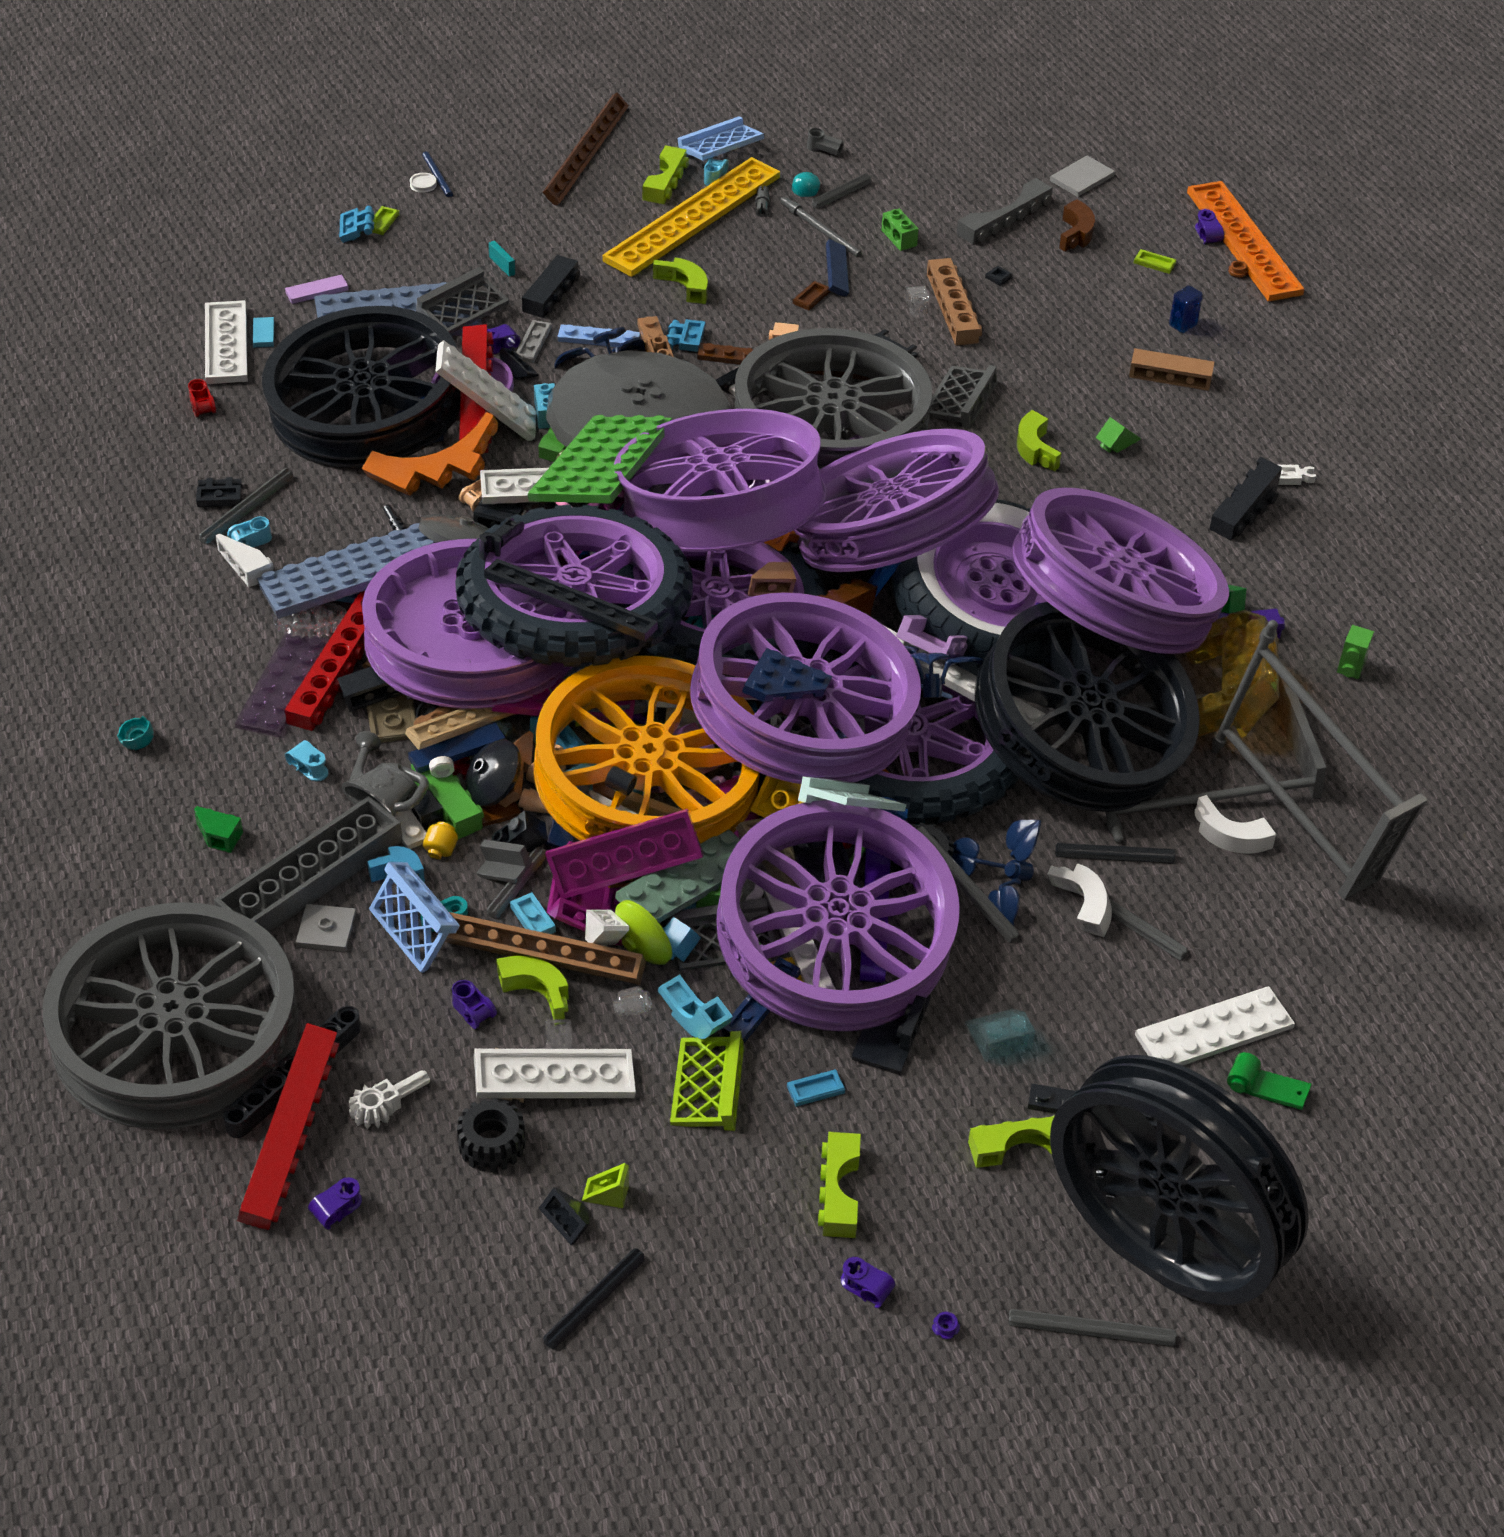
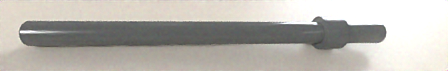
(797, 209)

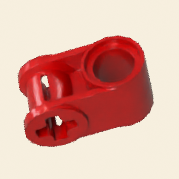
(200, 397)

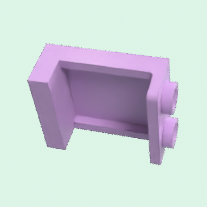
(912, 632)

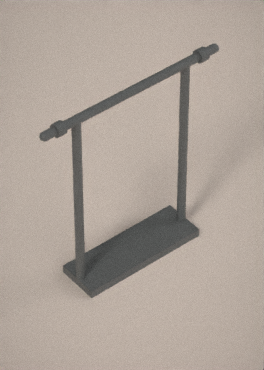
(1302, 743)
(1392, 825)

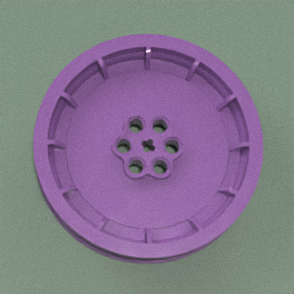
(428, 648)

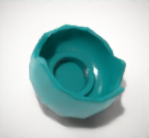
(806, 184)
(136, 733)

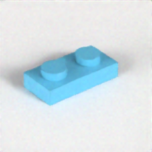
(532, 914)

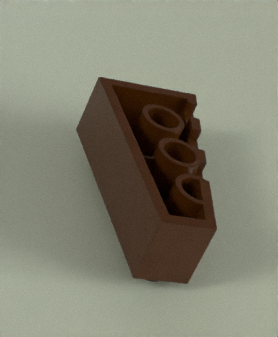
(856, 594)

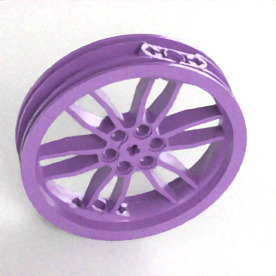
(899, 500)
(1120, 570)
(833, 627)
(836, 914)

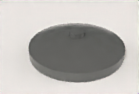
(449, 527)

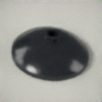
(493, 773)

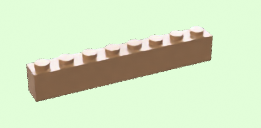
(553, 949)

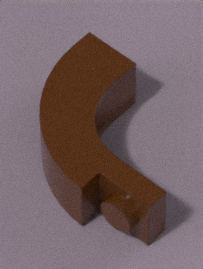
(1082, 220)

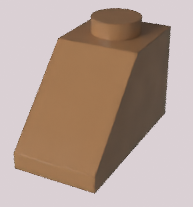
(773, 578)

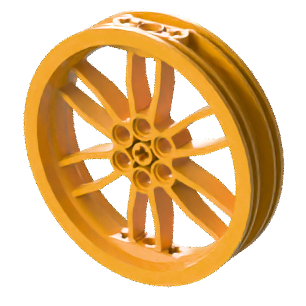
(644, 751)

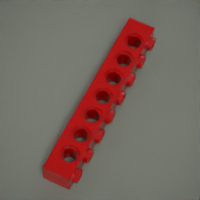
(336, 660)

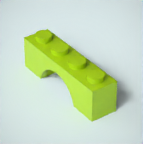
(659, 187)
(991, 1142)
(839, 1211)

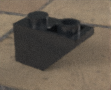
(523, 830)

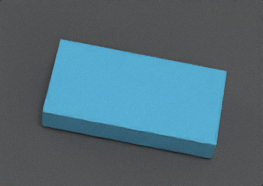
(263, 332)

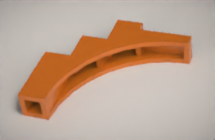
(436, 468)

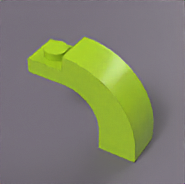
(685, 273)
(1030, 446)
(537, 975)

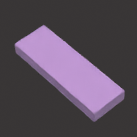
(308, 290)

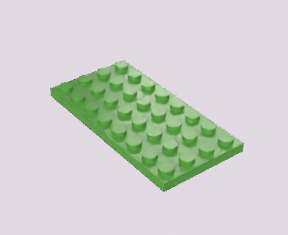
(587, 465)

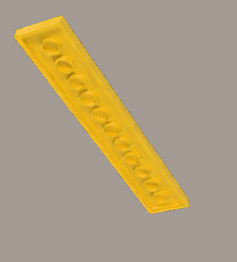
(690, 217)

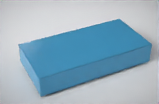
(815, 1087)

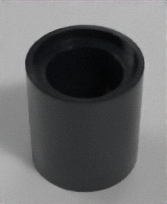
(620, 780)

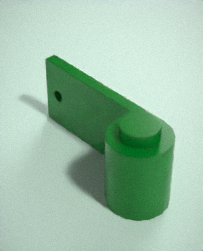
(1249, 1078)

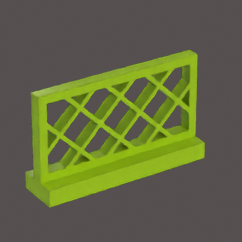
(729, 1087)

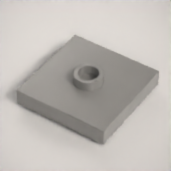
(325, 927)

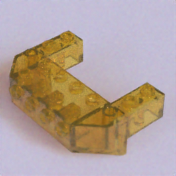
(1236, 640)

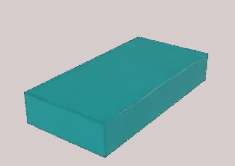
(502, 258)

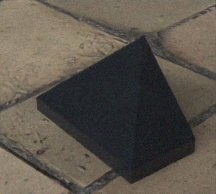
(517, 364)
(566, 1214)

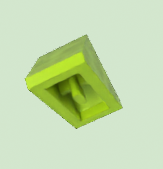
(608, 1187)

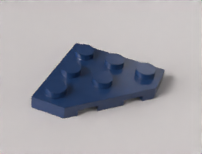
(784, 677)

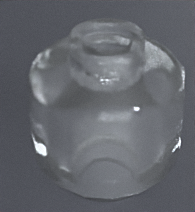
(633, 1004)

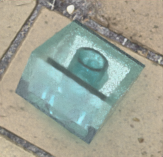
(1001, 1033)

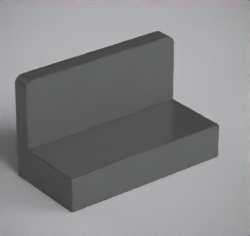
(504, 861)

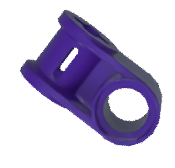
(1209, 227)
(504, 337)
(474, 1006)
(335, 1203)
(868, 1282)

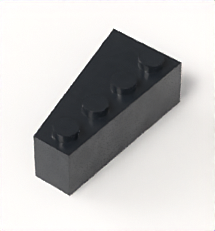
(1247, 500)

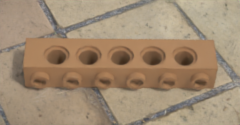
(953, 301)

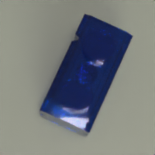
(1185, 309)

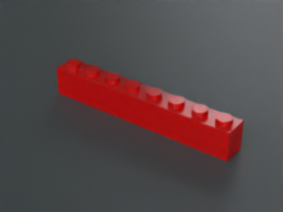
(476, 346)
(287, 1127)

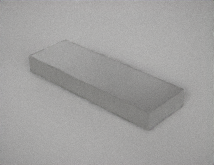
(534, 340)

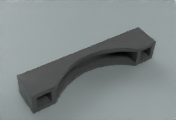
(978, 226)

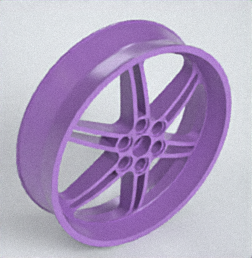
(719, 454)

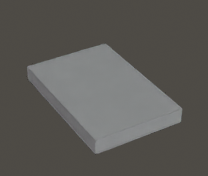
(1082, 176)

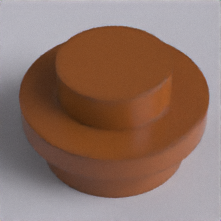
(1238, 269)

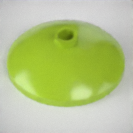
(644, 933)

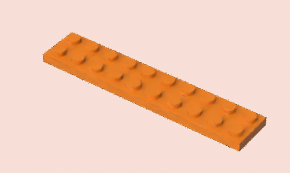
(1247, 242)

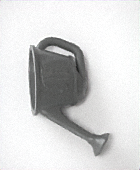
(387, 783)

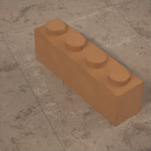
(1171, 369)

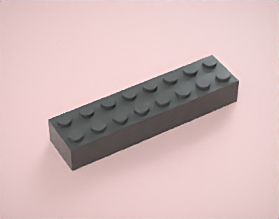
(314, 865)

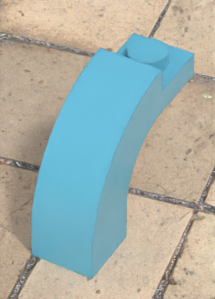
(691, 1013)

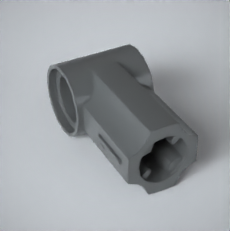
(820, 142)

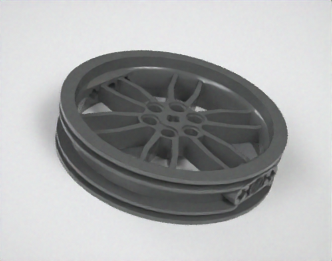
(835, 401)
(169, 1013)

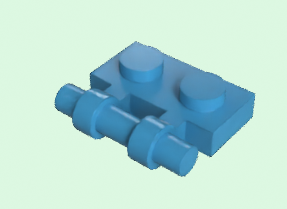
(354, 222)
(690, 337)

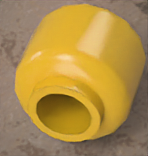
(440, 840)

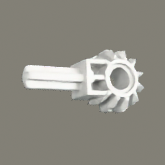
(383, 1099)

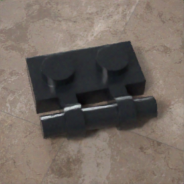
(218, 492)

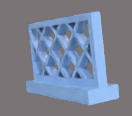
(719, 139)
(421, 901)

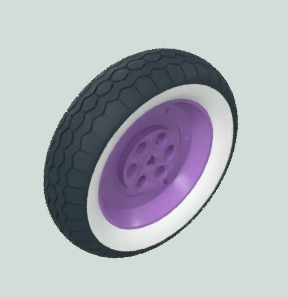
(973, 586)

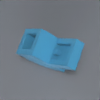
(396, 854)

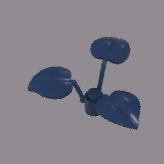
(635, 343)
(931, 682)
(1021, 840)

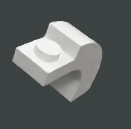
(1232, 835)
(1096, 909)

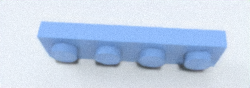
(585, 335)

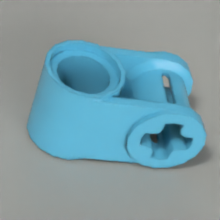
(714, 170)
(252, 532)
(308, 761)

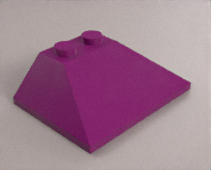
(573, 909)

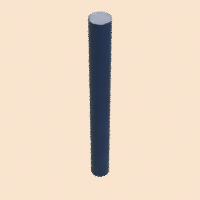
(434, 169)

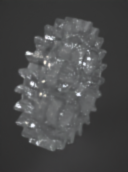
(312, 621)

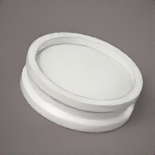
(423, 182)

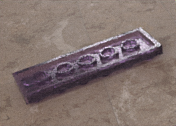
(278, 684)

